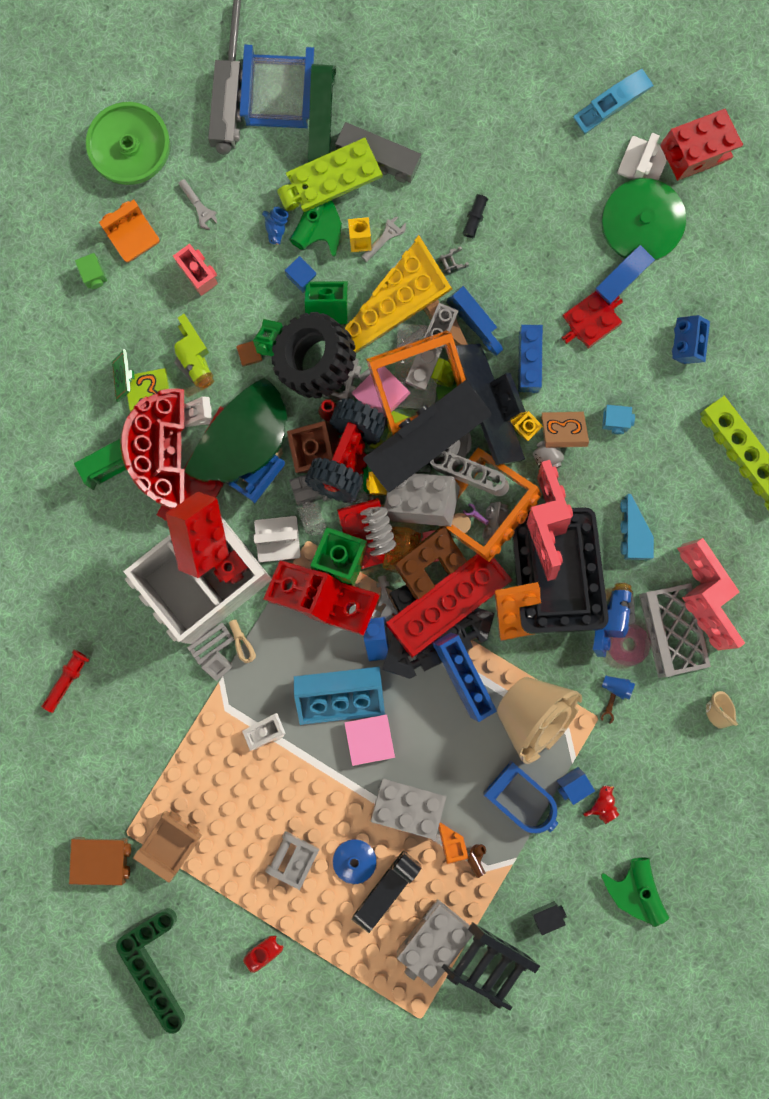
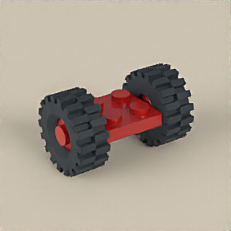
(338, 477)

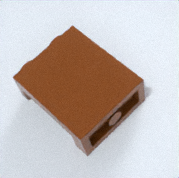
(99, 861)

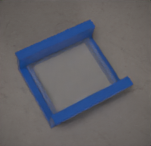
(276, 89)

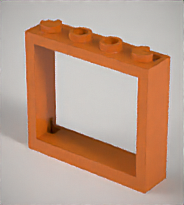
(406, 351)
(516, 517)

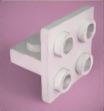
(643, 159)
(277, 539)

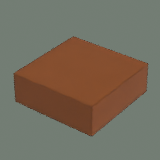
(248, 354)

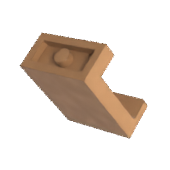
(168, 845)

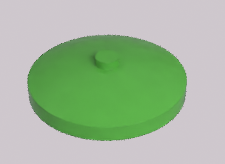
(128, 143)

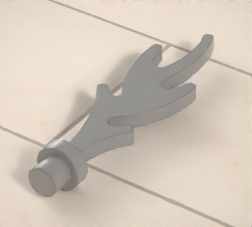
(389, 609)

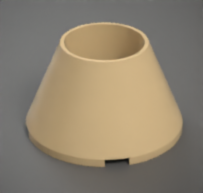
(536, 715)

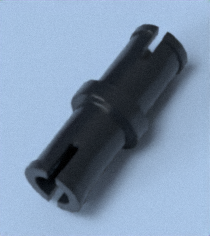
(475, 216)

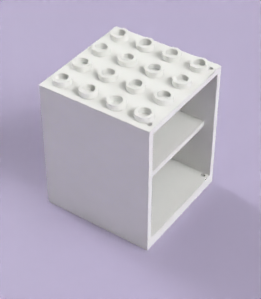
(190, 603)

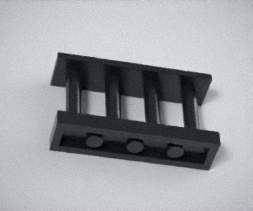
(495, 946)

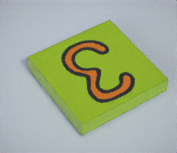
(146, 385)

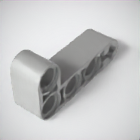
(469, 470)

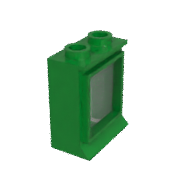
(101, 465)

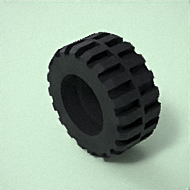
(296, 341)

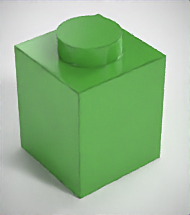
(91, 271)

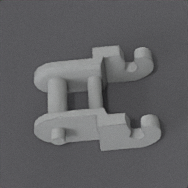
(455, 266)

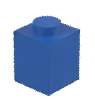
(575, 786)

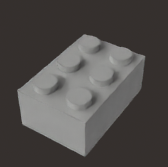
(424, 500)
(408, 809)

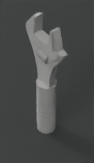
(203, 212)
(390, 231)

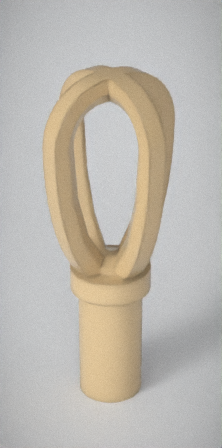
(238, 635)

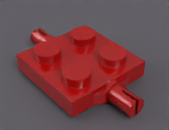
(592, 320)

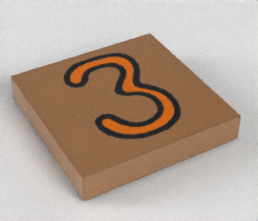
(564, 429)

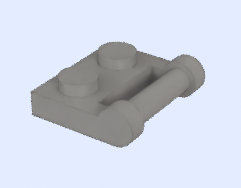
(299, 863)

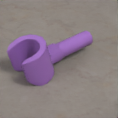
(476, 515)

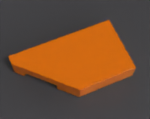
(452, 844)

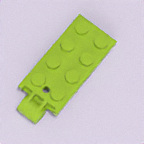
(330, 176)

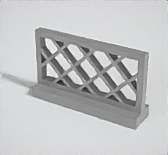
(659, 638)

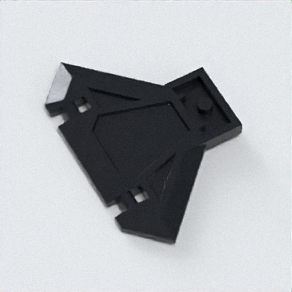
(397, 657)

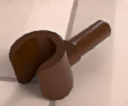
(609, 708)

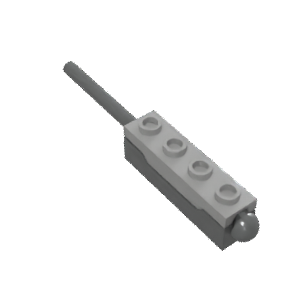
(227, 93)

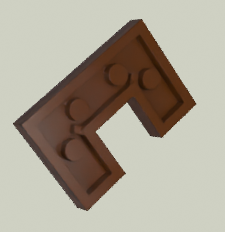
(435, 546)

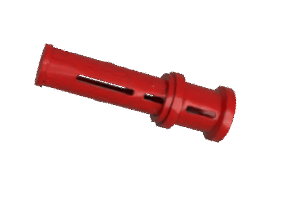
(69, 673)

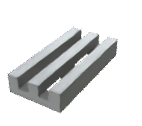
(195, 654)

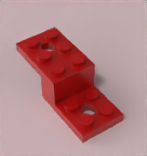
(321, 597)

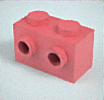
(194, 268)

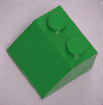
(328, 298)
(339, 556)

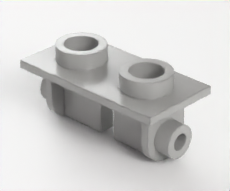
(496, 515)

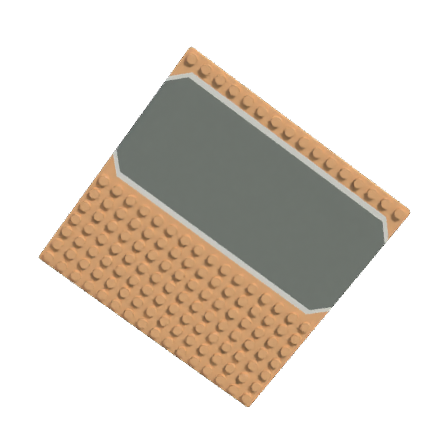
(314, 792)

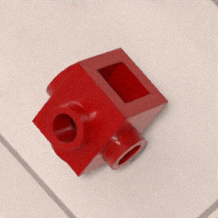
(238, 568)

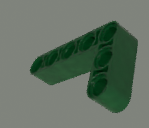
(320, 110)
(150, 970)

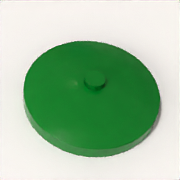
(644, 215)

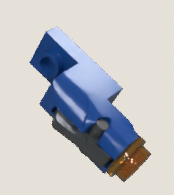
(621, 615)

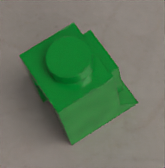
(266, 337)

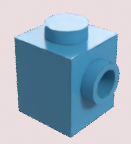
(617, 419)

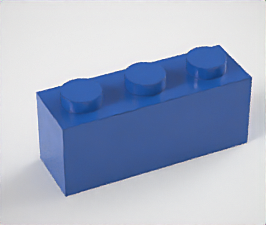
(530, 358)

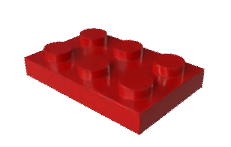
(352, 525)

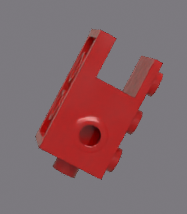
(700, 144)

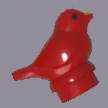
(604, 805)

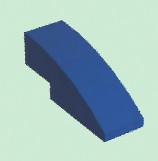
(625, 274)

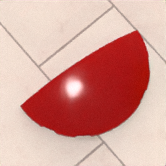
(153, 446)

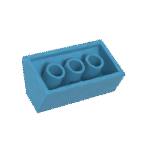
(339, 695)

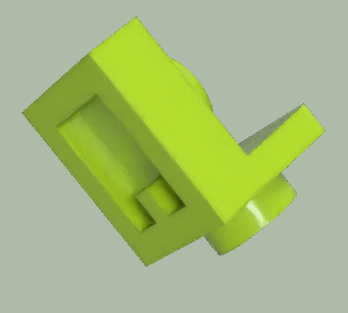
(443, 373)

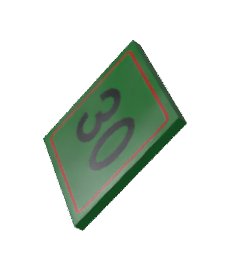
(122, 375)

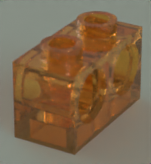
(405, 541)

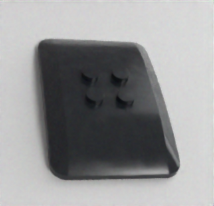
(578, 594)

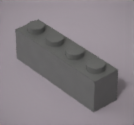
(389, 155)

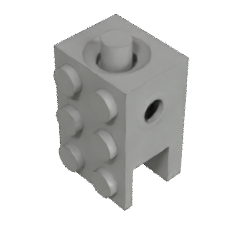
(433, 943)

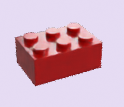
(197, 534)

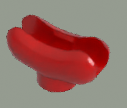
(262, 954)

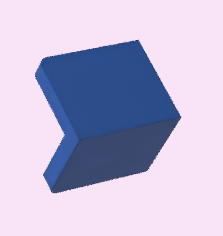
(300, 273)

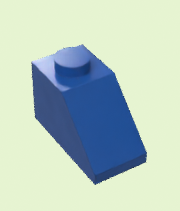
(376, 639)

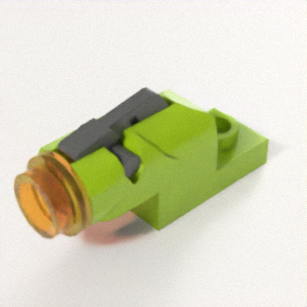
(190, 354)

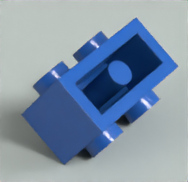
(690, 339)

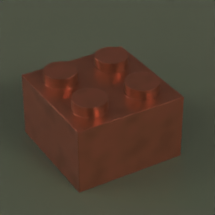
(312, 442)

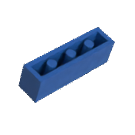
(464, 677)

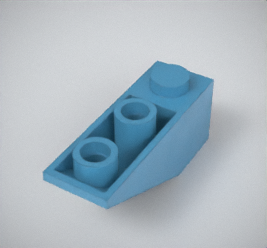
(638, 538)

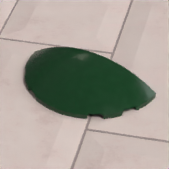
(241, 436)

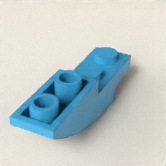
(613, 100)

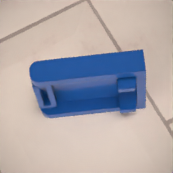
(260, 480)

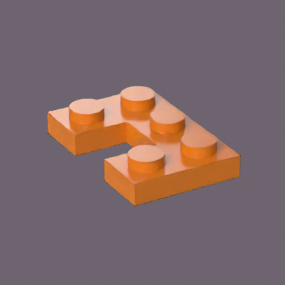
(508, 608)

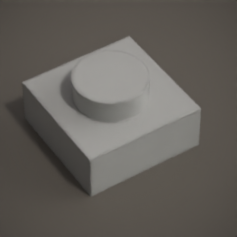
(216, 665)

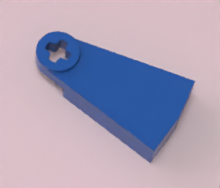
(475, 318)

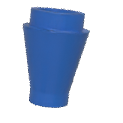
(620, 687)

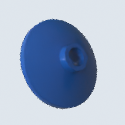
(357, 850)

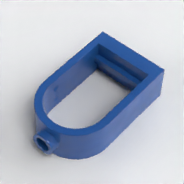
(500, 784)

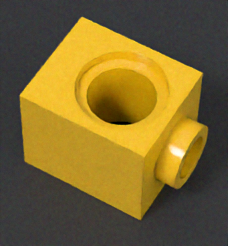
(359, 234)

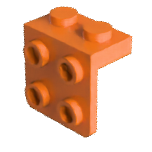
(129, 231)

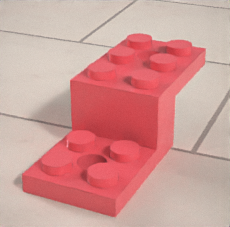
(549, 519)
(710, 595)

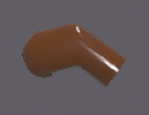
(474, 859)

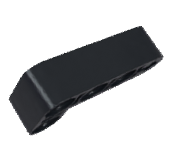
(386, 891)

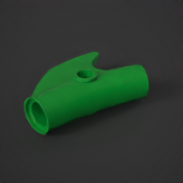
(317, 225)
(629, 897)

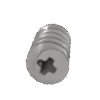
(379, 530)

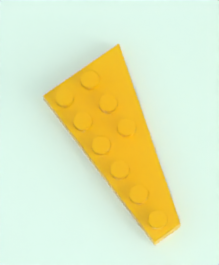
(400, 295)

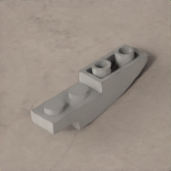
(426, 361)

